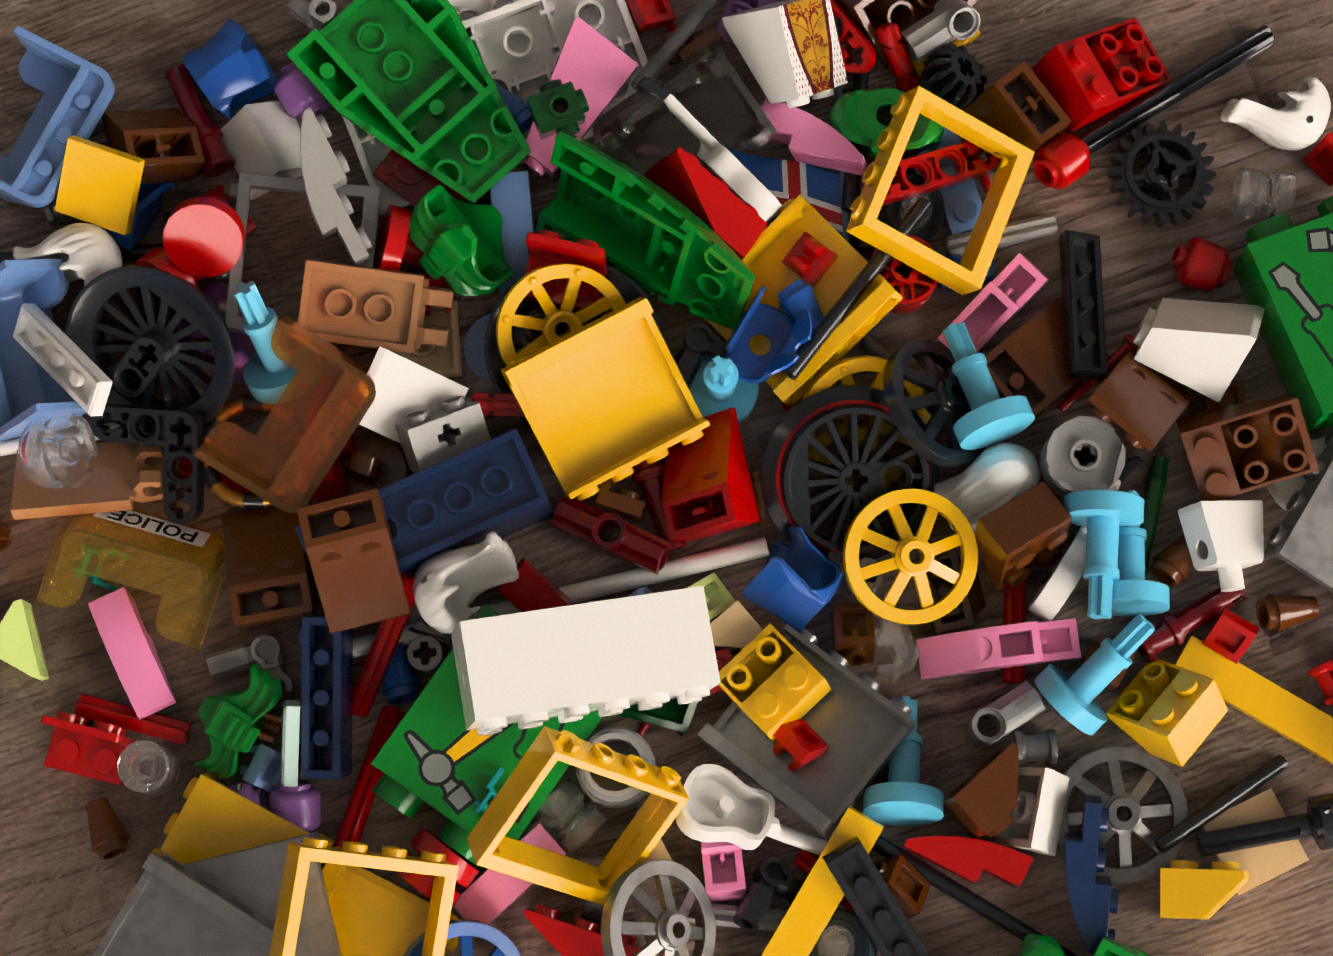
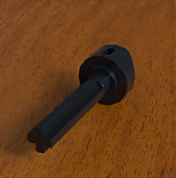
(1316, 823)

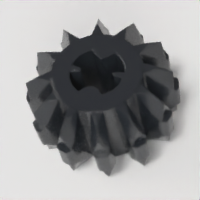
(954, 75)

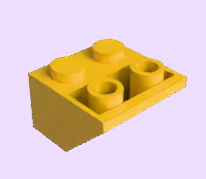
(772, 682)
(1168, 710)
(1197, 892)

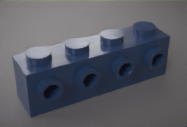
(325, 700)

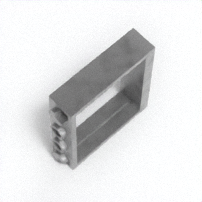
(241, 198)

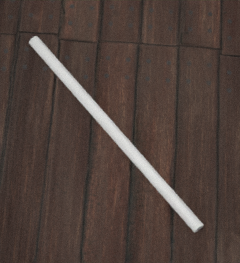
(621, 582)

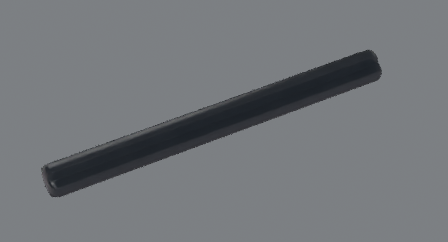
(1178, 88)

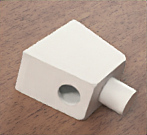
(1224, 538)

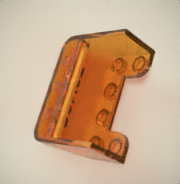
(304, 427)

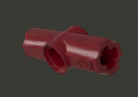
(632, 545)

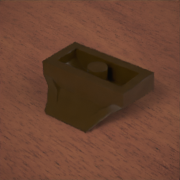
(965, 613)

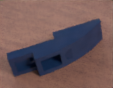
(1089, 893)

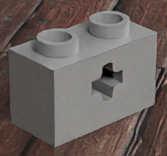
(421, 429)

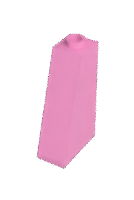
(595, 68)

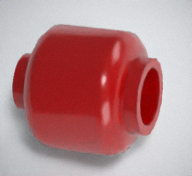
(1061, 161)
(1201, 264)

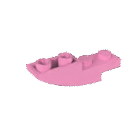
(998, 648)

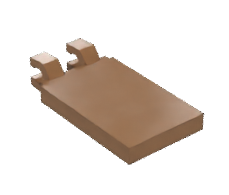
(370, 306)
(109, 489)

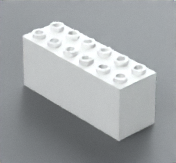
(585, 659)

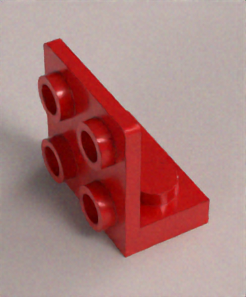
(549, 248)
(85, 749)

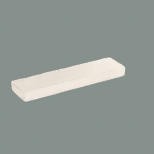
(62, 359)

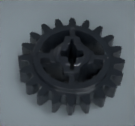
(1155, 145)

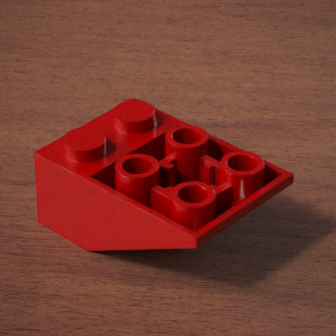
(1101, 72)
(709, 199)
(708, 483)
(573, 939)

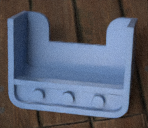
(71, 105)
(24, 384)

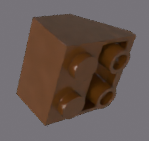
(1020, 108)
(160, 137)
(1022, 535)

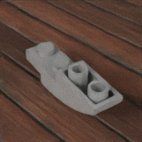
(323, 174)

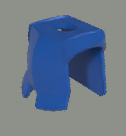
(231, 70)
(779, 328)
(795, 581)

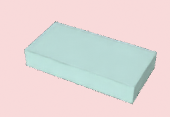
(290, 743)

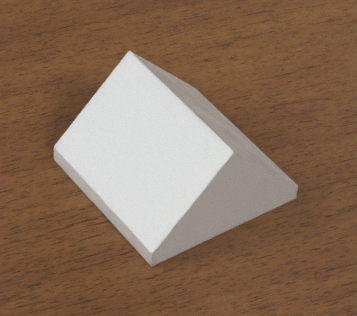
(264, 142)
(1038, 811)

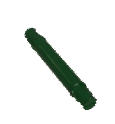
(1153, 499)

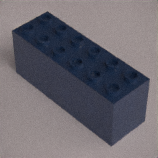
(463, 501)

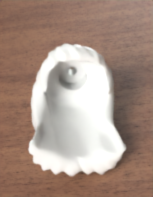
(1288, 128)
(82, 247)
(991, 480)
(455, 577)

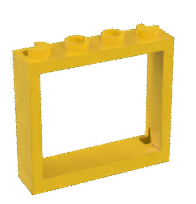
(994, 214)
(356, 854)
(556, 871)

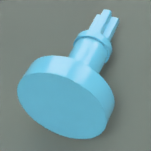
(265, 372)
(719, 388)
(990, 417)
(1103, 515)
(1132, 592)
(1076, 694)
(903, 798)

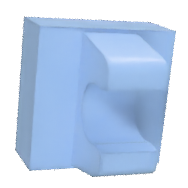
(264, 768)

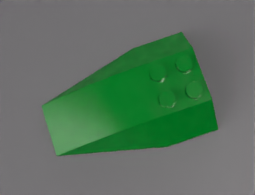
(418, 88)
(645, 233)

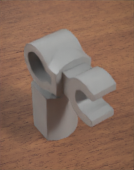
(315, 14)
(264, 650)

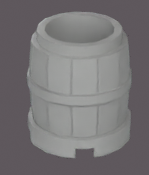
(1062, 471)
(605, 790)

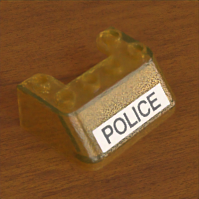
(145, 554)

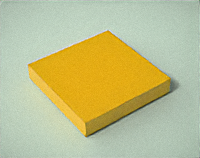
(99, 185)

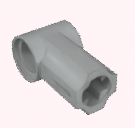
(940, 29)
(1006, 713)

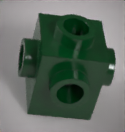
(557, 94)

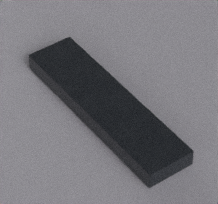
(1083, 306)
(873, 900)

